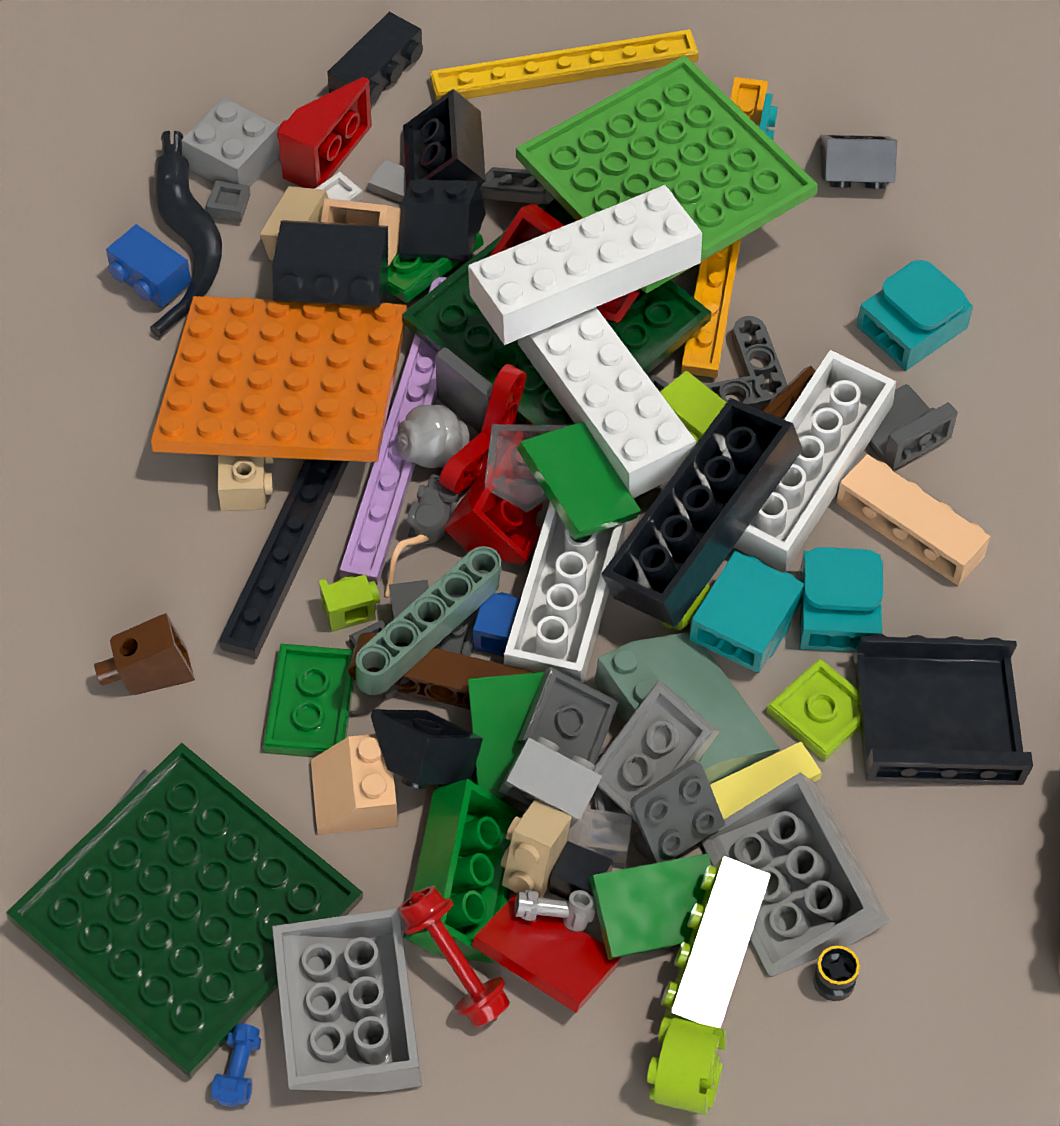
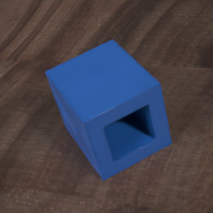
(495, 623)

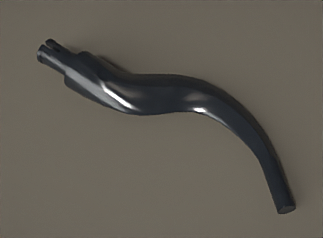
(189, 221)

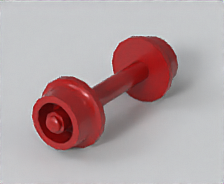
(483, 1000)

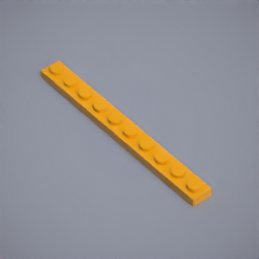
(718, 271)

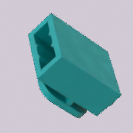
(914, 313)
(840, 598)
(747, 611)

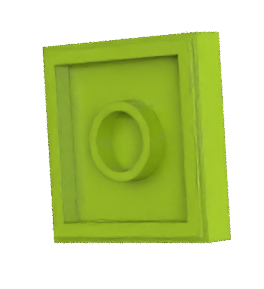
(818, 709)

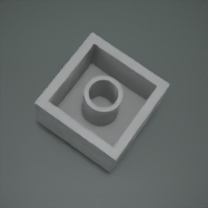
(231, 144)
(551, 778)

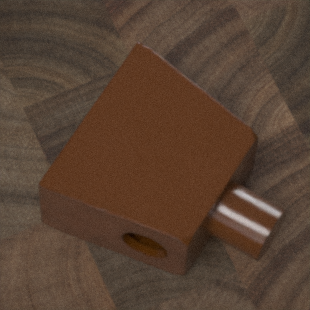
(147, 657)

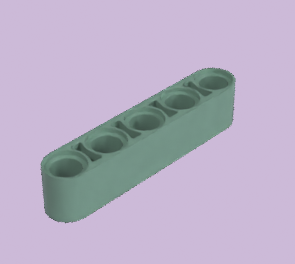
(422, 635)

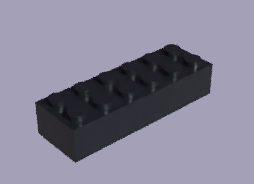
(702, 512)

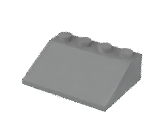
(815, 881)
(346, 1004)

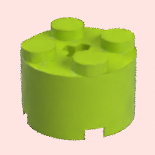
(687, 1066)

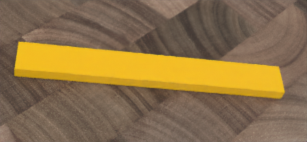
(564, 65)

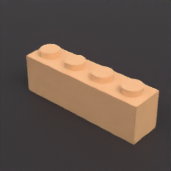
(913, 519)

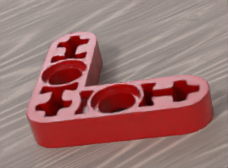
(502, 409)

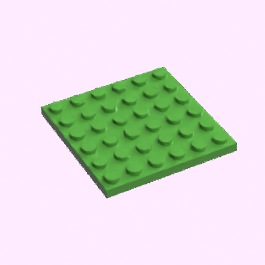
(675, 134)

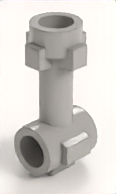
(575, 911)

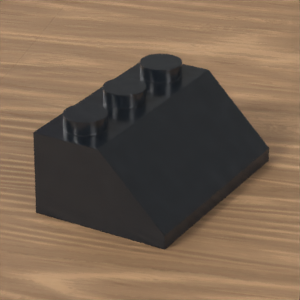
(445, 142)
(331, 263)

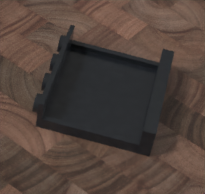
(939, 710)

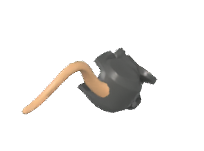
(426, 519)

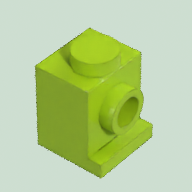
(349, 601)

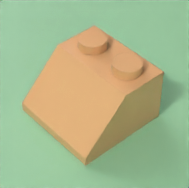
(366, 213)
(353, 787)

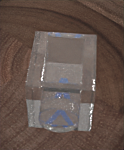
(605, 834)

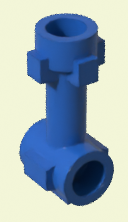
(233, 1087)

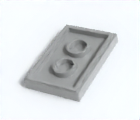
(652, 744)

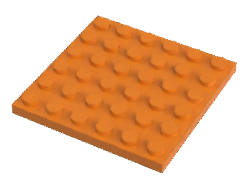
(281, 380)

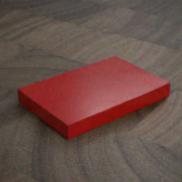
(547, 955)

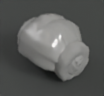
(431, 436)

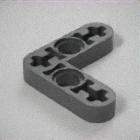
(753, 383)

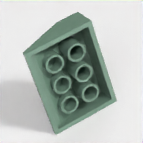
(695, 676)

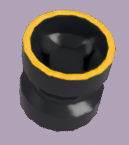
(839, 964)

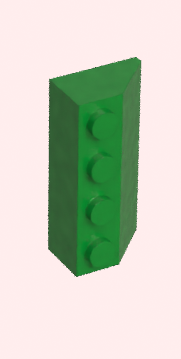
(463, 861)

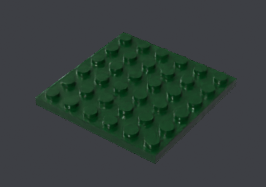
(452, 320)
(177, 907)

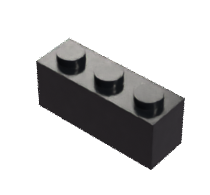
(379, 56)

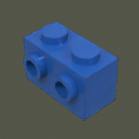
(148, 266)

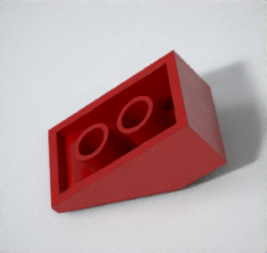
(324, 134)

